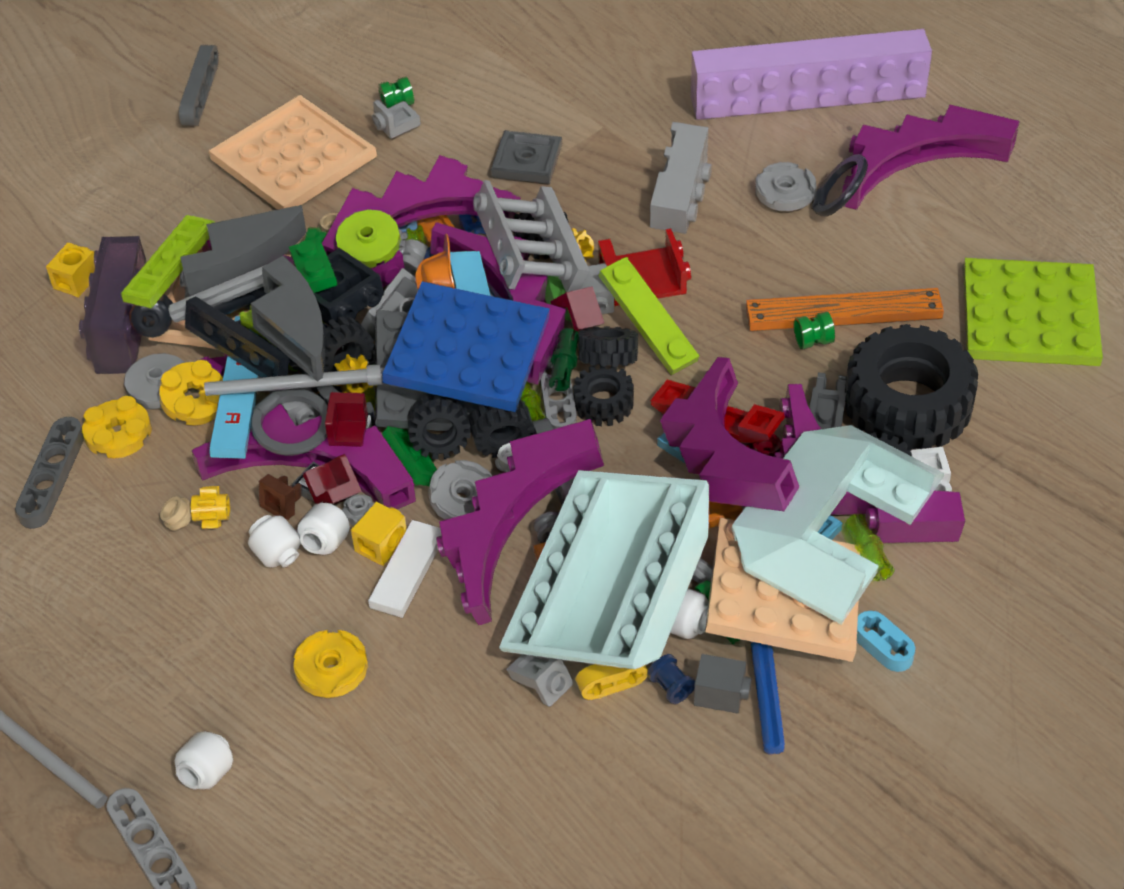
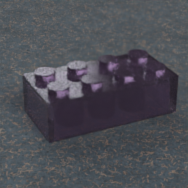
(106, 325)

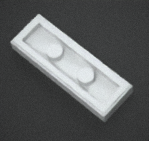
(406, 569)

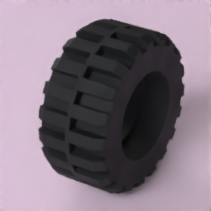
(916, 357)

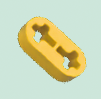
(604, 680)

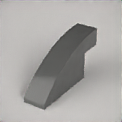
(243, 246)
(291, 316)

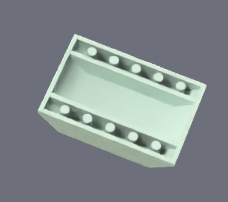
(613, 570)

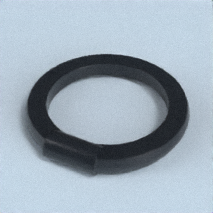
(823, 191)

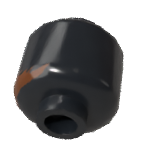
(152, 321)

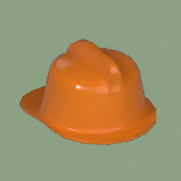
(436, 268)

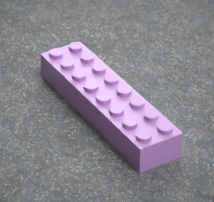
(810, 74)

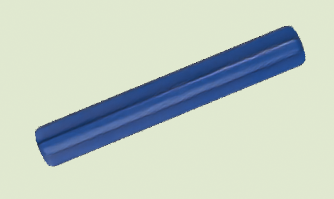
(768, 698)

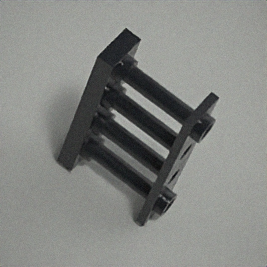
(233, 337)

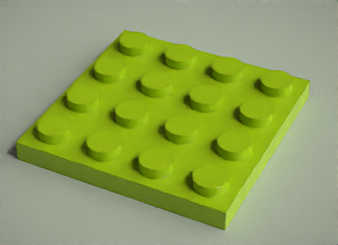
(1032, 312)

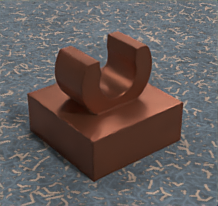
(278, 496)

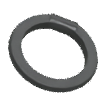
(274, 400)

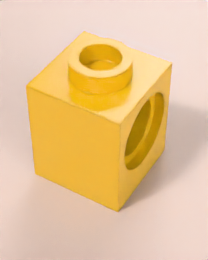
(71, 269)
(379, 533)

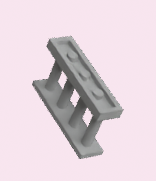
(549, 223)

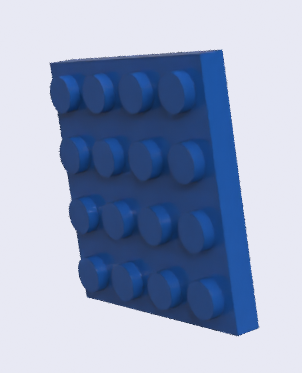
(467, 346)

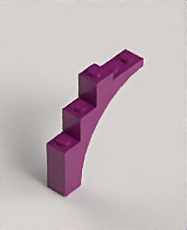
(920, 140)
(410, 199)
(529, 289)
(373, 464)
(731, 469)
(501, 502)
(938, 520)

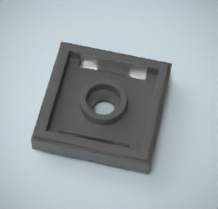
(542, 154)

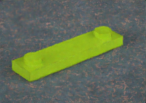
(166, 263)
(648, 316)

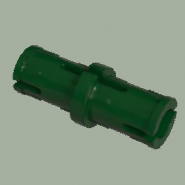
(564, 359)

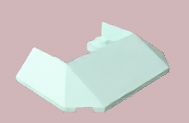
(787, 546)

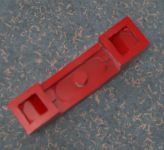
(744, 426)

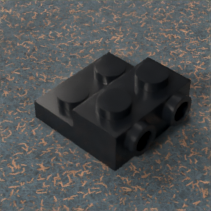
(356, 288)

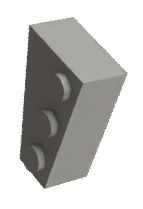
(682, 179)

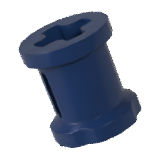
(671, 679)

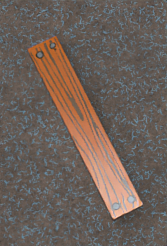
(846, 308)

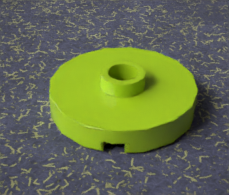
(376, 248)

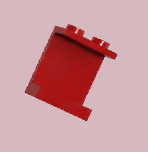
(659, 268)

